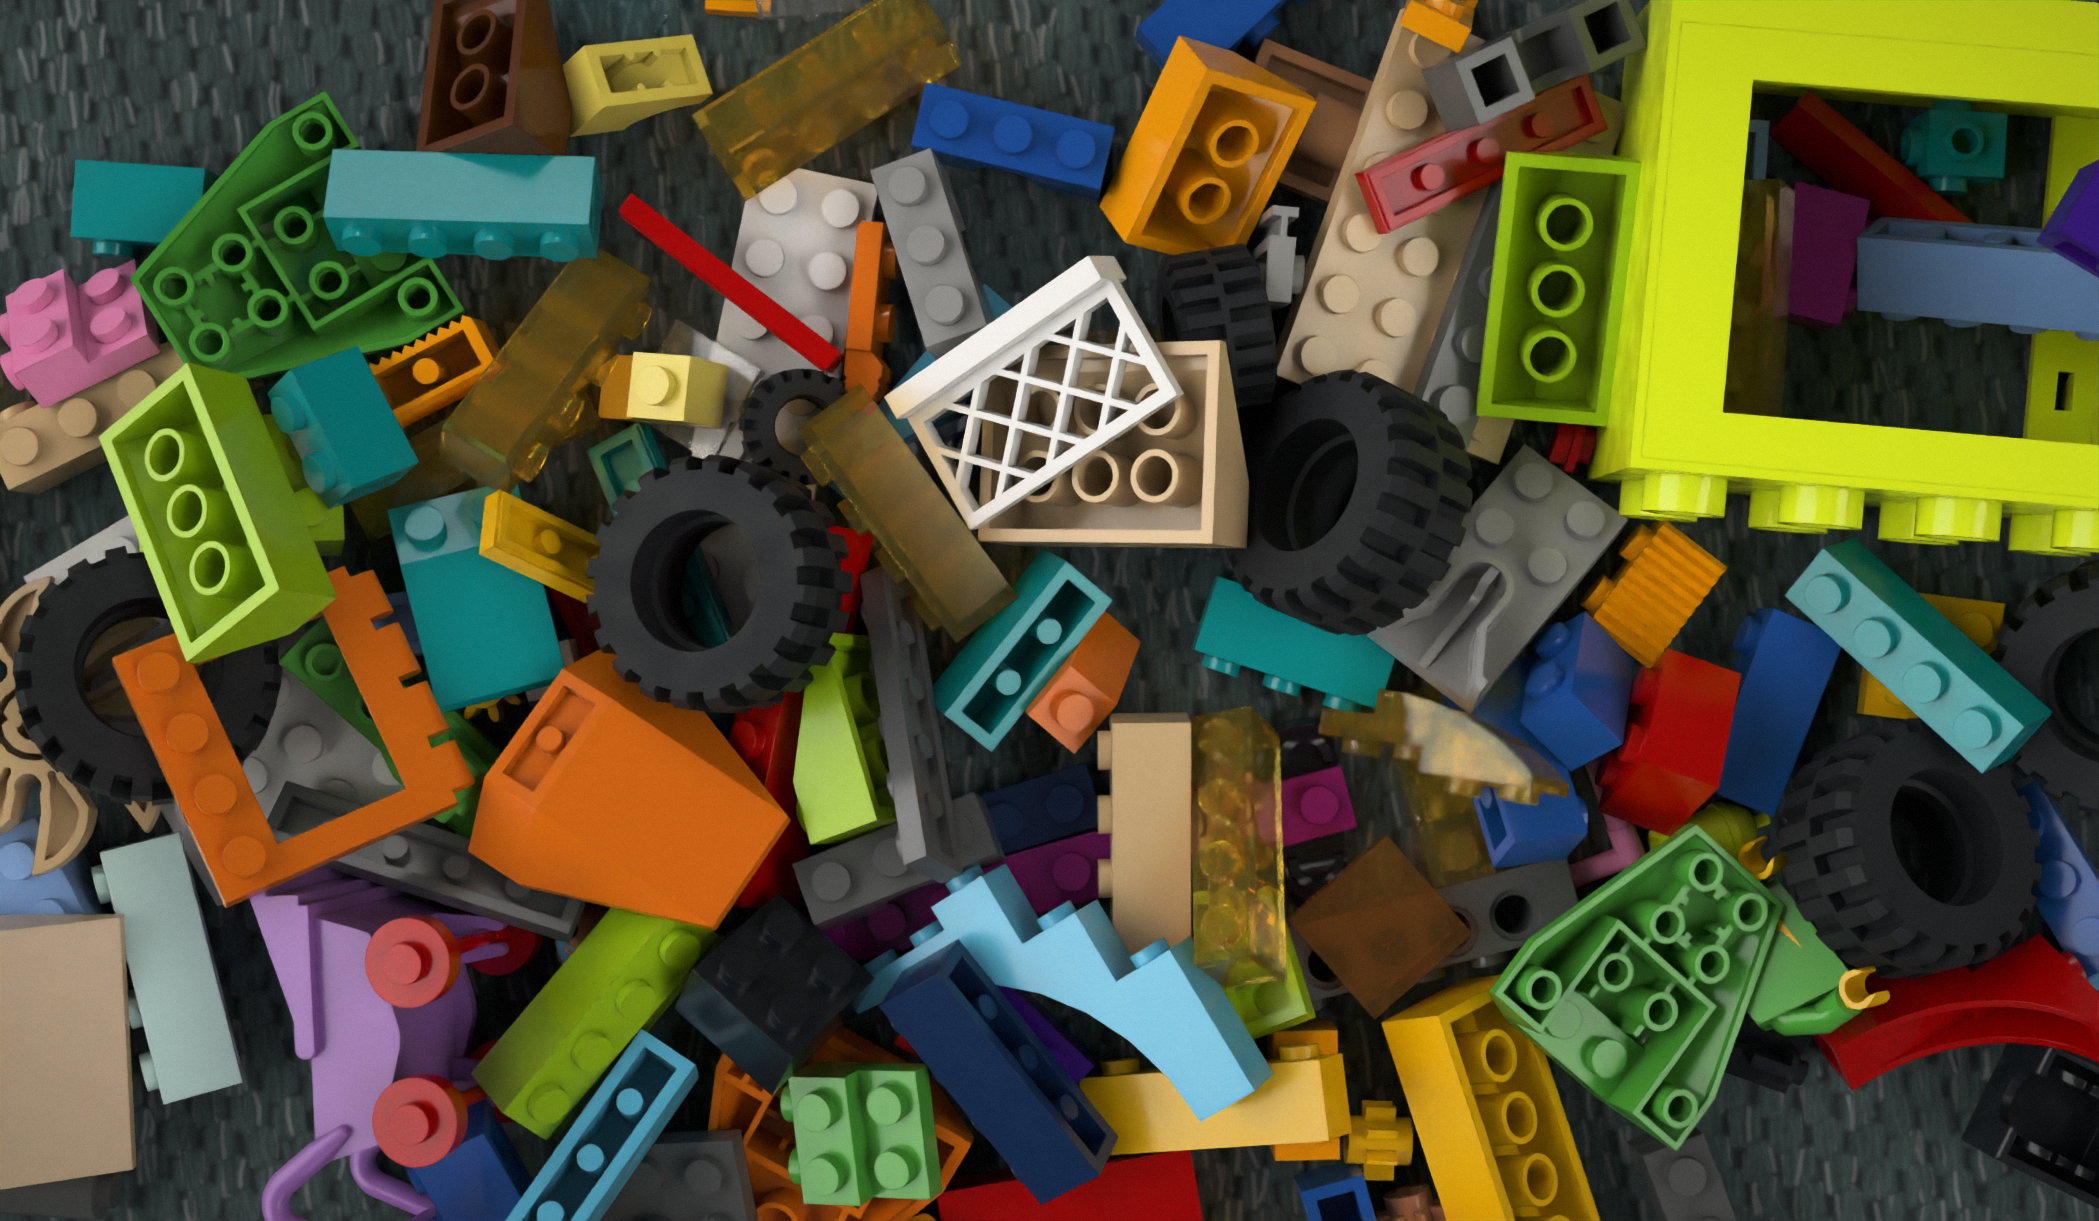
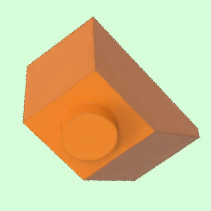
(1086, 684)

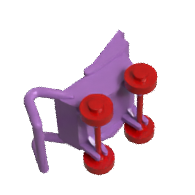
(386, 1025)

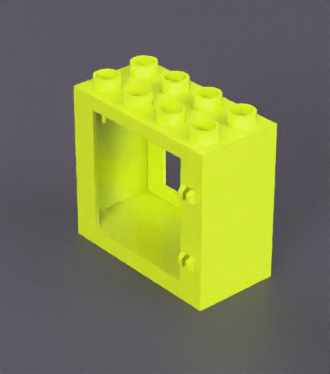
(1690, 131)

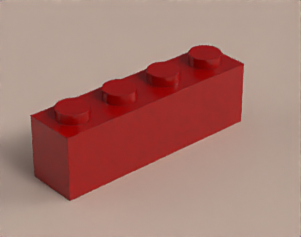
(1128, 1189)

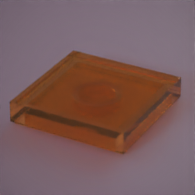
(1379, 926)

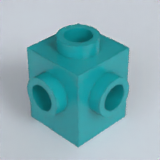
(1955, 147)

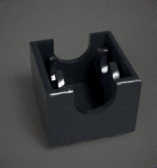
(2042, 1118)

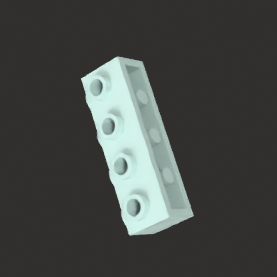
(170, 968)

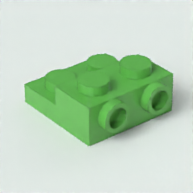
(862, 1132)

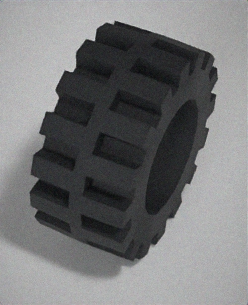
(762, 411)

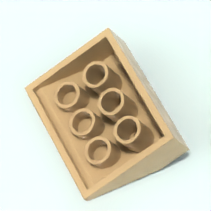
(1156, 486)
(64, 1049)

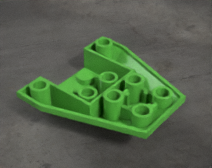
(255, 273)
(1648, 982)

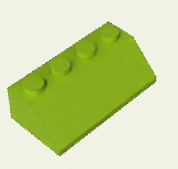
(1557, 286)
(216, 514)
(589, 1016)

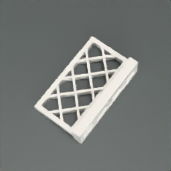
(1016, 338)

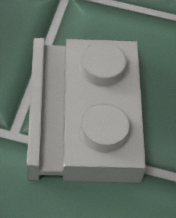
(1276, 256)

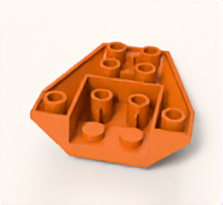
(624, 803)

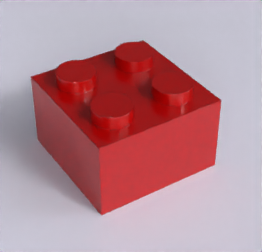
(1671, 743)

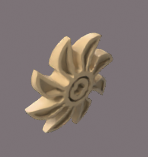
(66, 810)

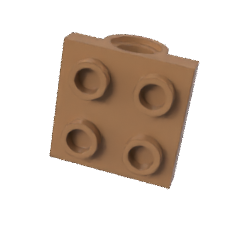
(1331, 126)

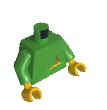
(1801, 981)

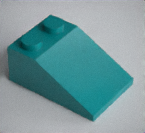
(476, 620)

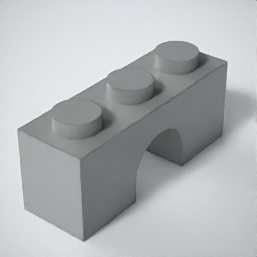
(931, 250)

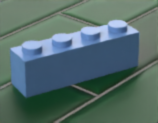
(1973, 277)

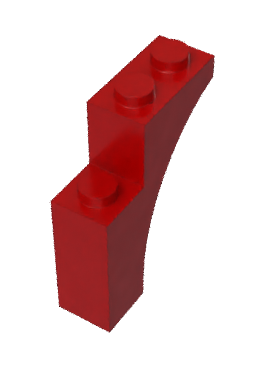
(2016, 998)

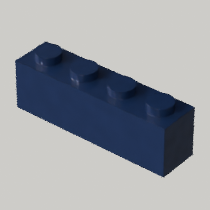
(999, 1072)

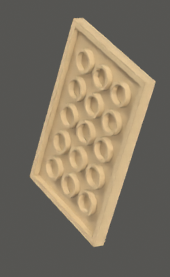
(1377, 296)

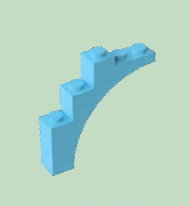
(1077, 958)

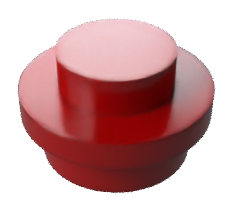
(1571, 445)

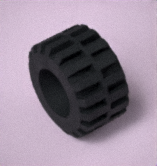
(1223, 299)

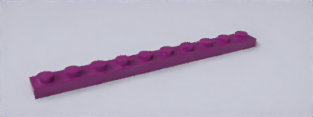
(1068, 867)

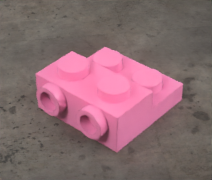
(75, 334)

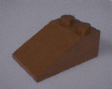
(494, 80)

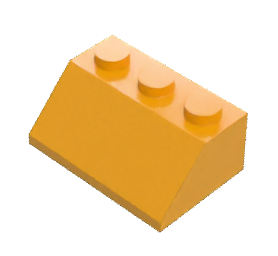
(1205, 152)

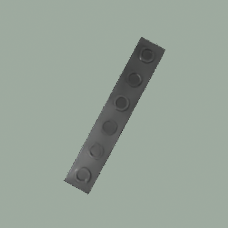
(1546, 895)

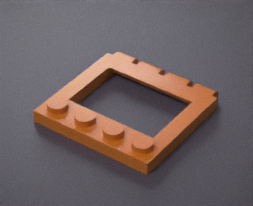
(214, 788)

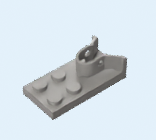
(1516, 565)

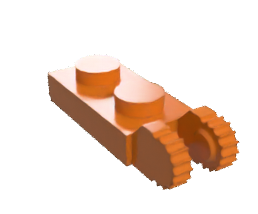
(870, 316)

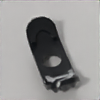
(1318, 860)

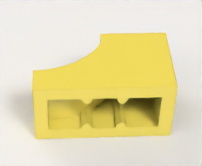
(632, 81)
(664, 390)

